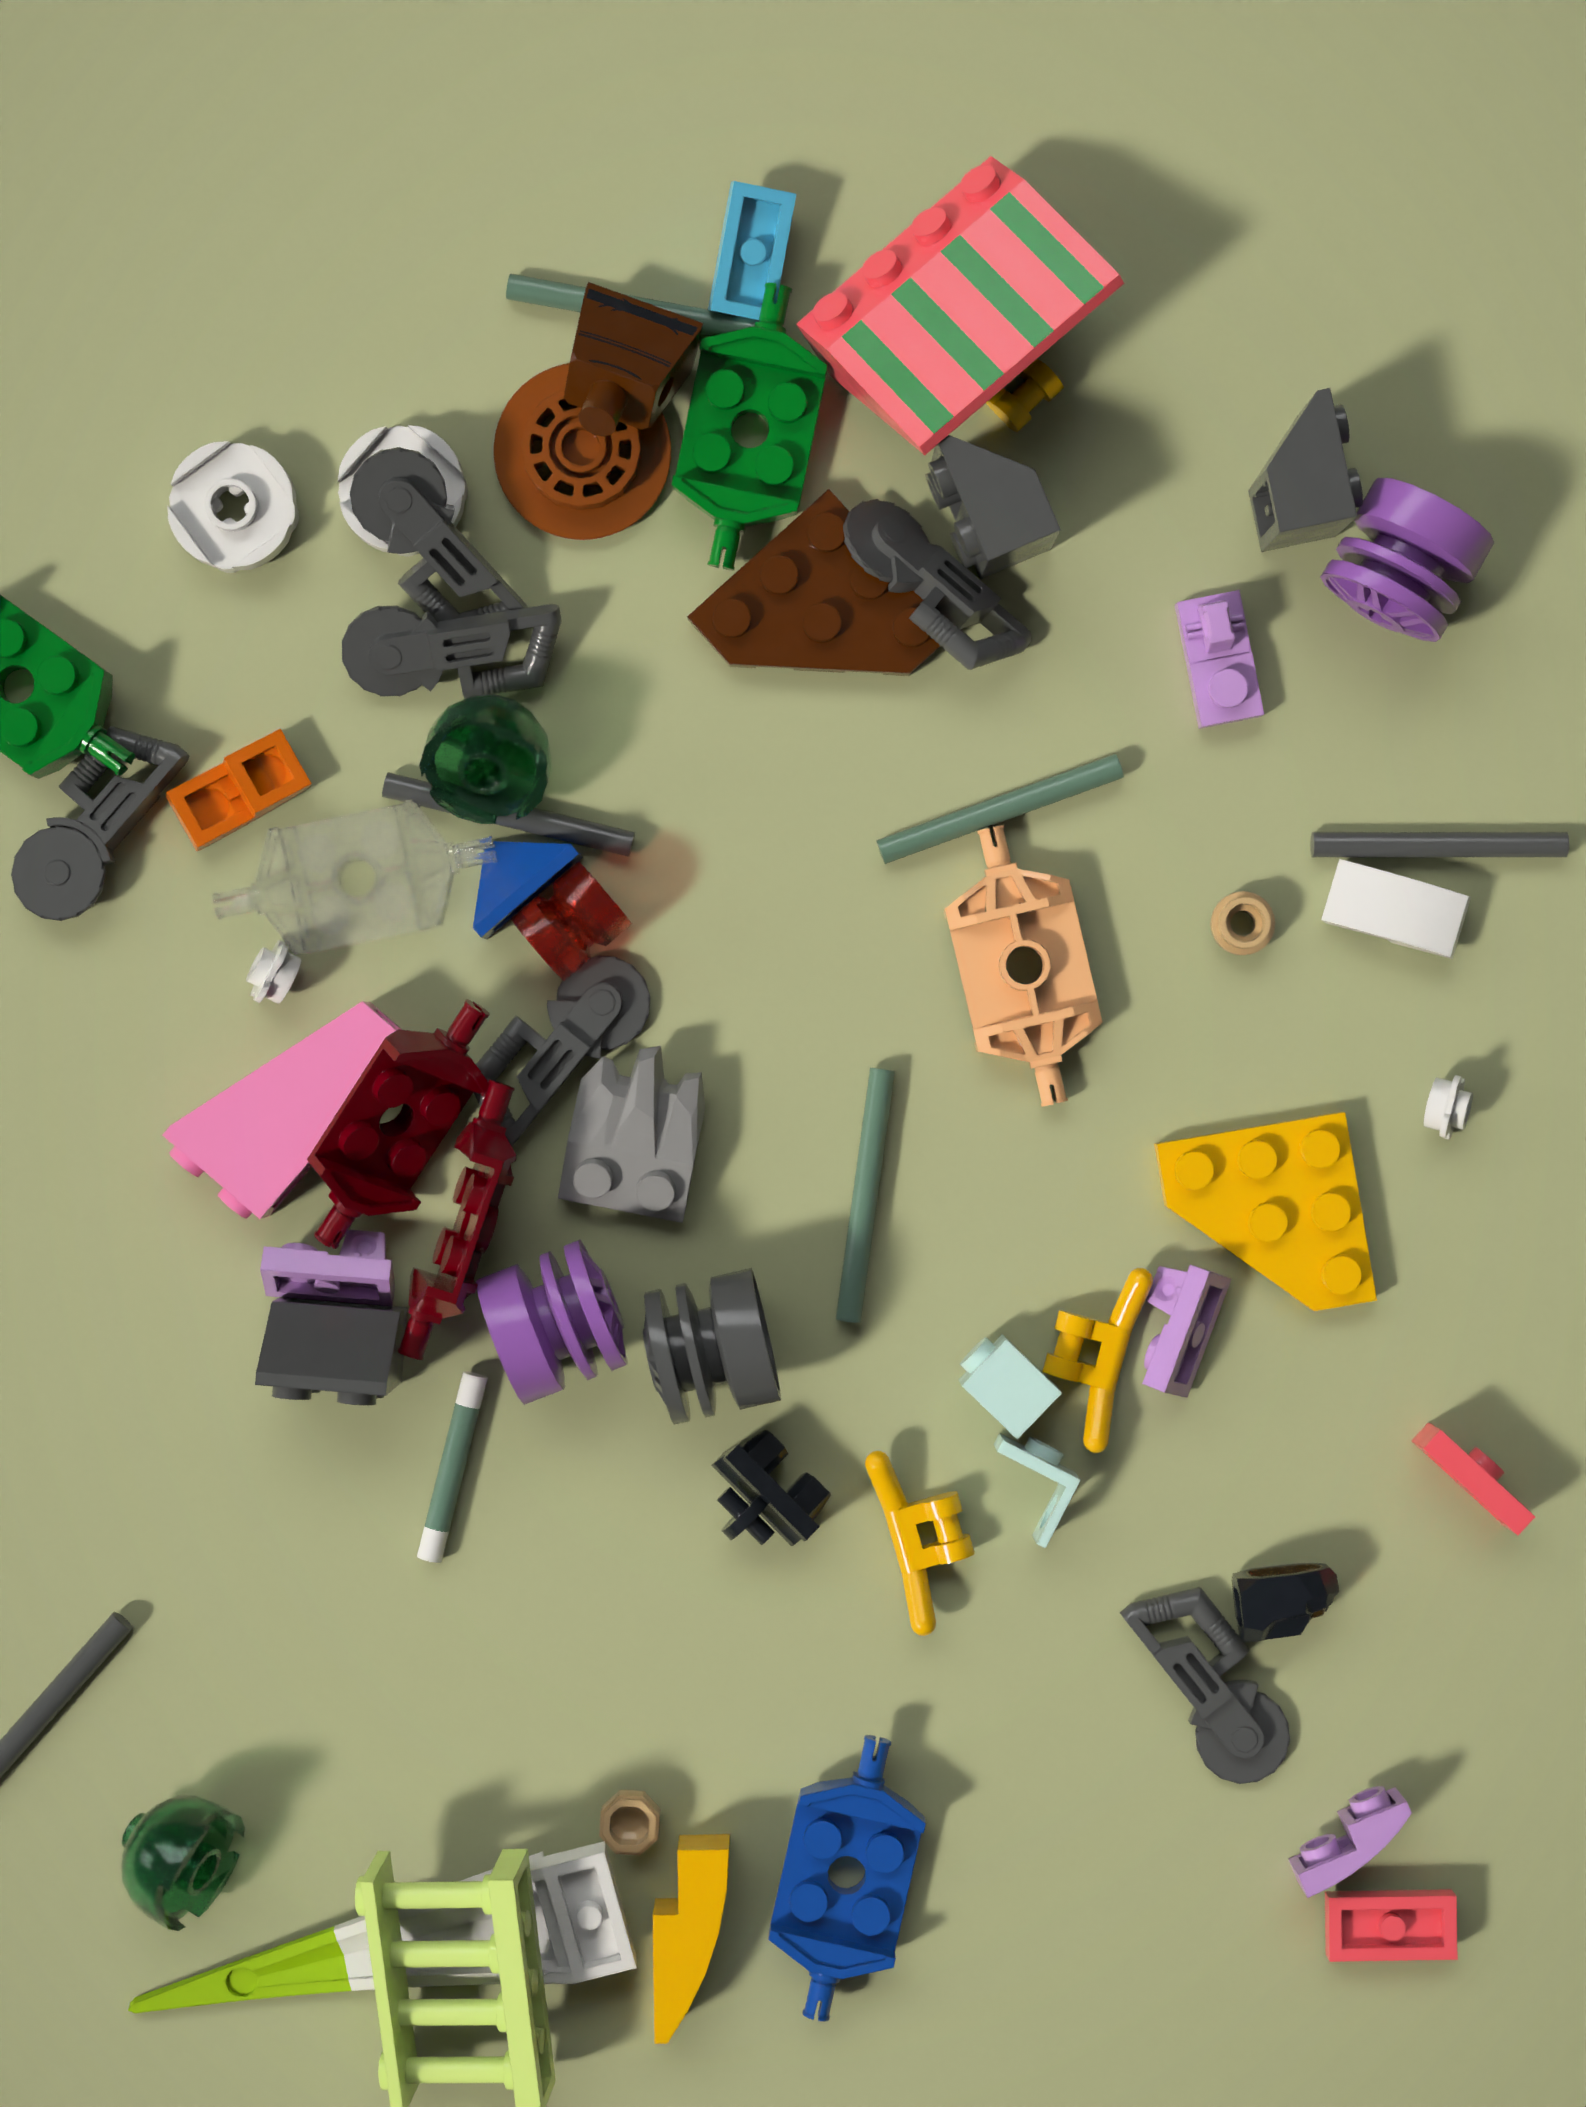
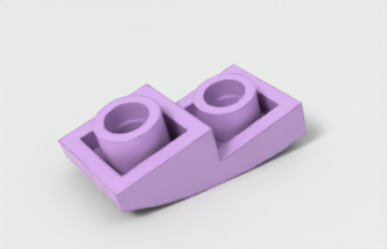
(1369, 1826)

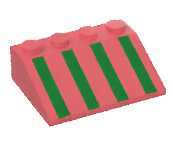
(958, 304)

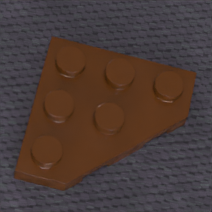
(813, 606)

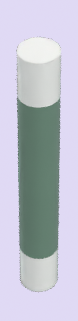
(452, 1467)

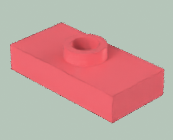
(1476, 1475)
(1391, 1925)

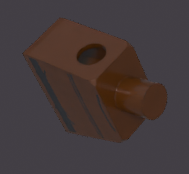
(627, 360)

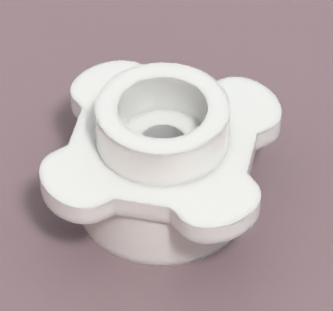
(273, 973)
(1448, 1106)

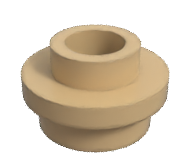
(1262, 919)

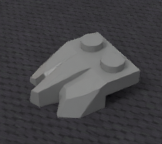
(634, 1139)

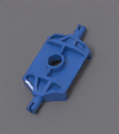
(854, 1928)

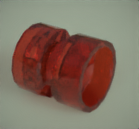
(571, 921)

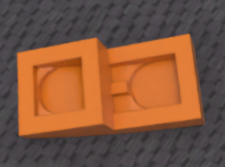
(238, 790)

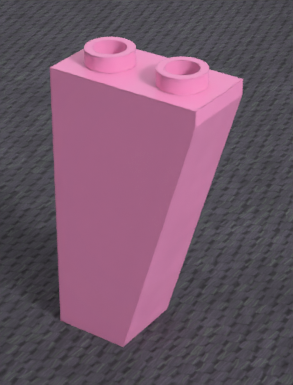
(268, 1123)

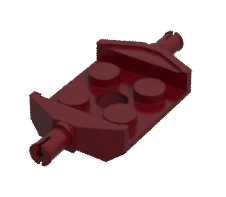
(375, 1162)
(461, 1248)

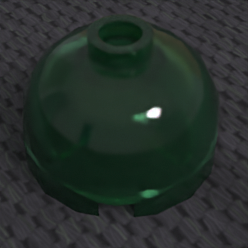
(487, 759)
(179, 1857)

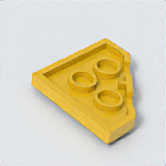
(1279, 1203)

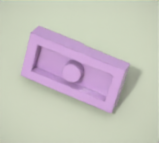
(1219, 659)
(354, 1276)
(1193, 1306)

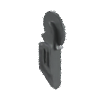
(404, 501)
(898, 552)
(397, 651)
(63, 866)
(594, 1011)
(1237, 1728)

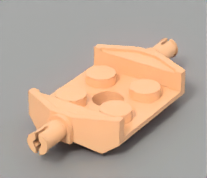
(1013, 1018)

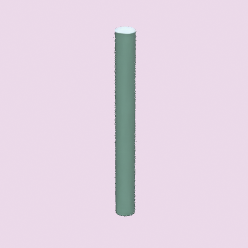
(571, 298)
(1000, 808)
(865, 1195)

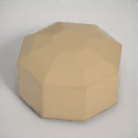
(630, 1822)

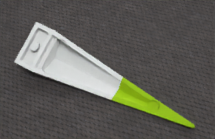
(578, 1928)

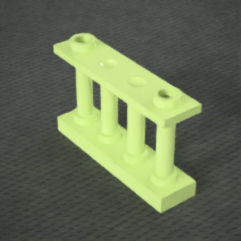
(510, 1953)

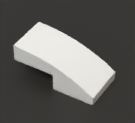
(1396, 908)

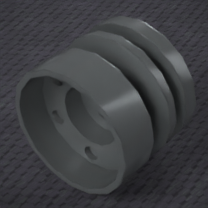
(711, 1346)

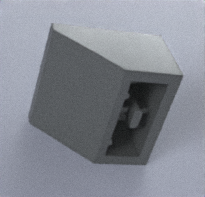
(1306, 484)
(995, 504)
(332, 1348)

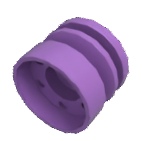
(1412, 548)
(552, 1321)

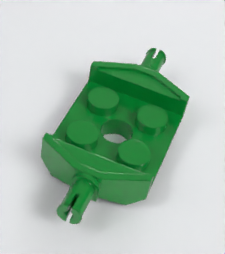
(738, 375)
(66, 705)

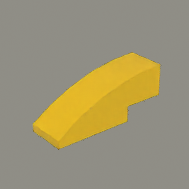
(687, 1928)

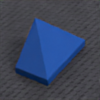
(517, 879)

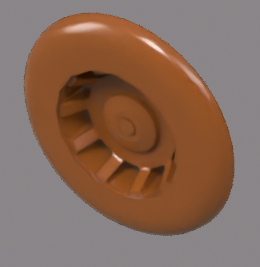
(575, 460)

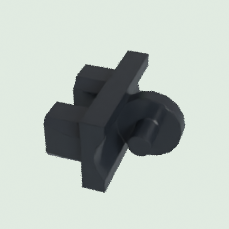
(787, 1511)

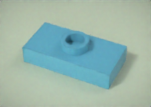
(751, 248)

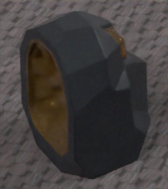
(1281, 1599)

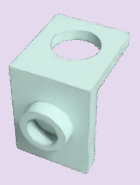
(1045, 1461)

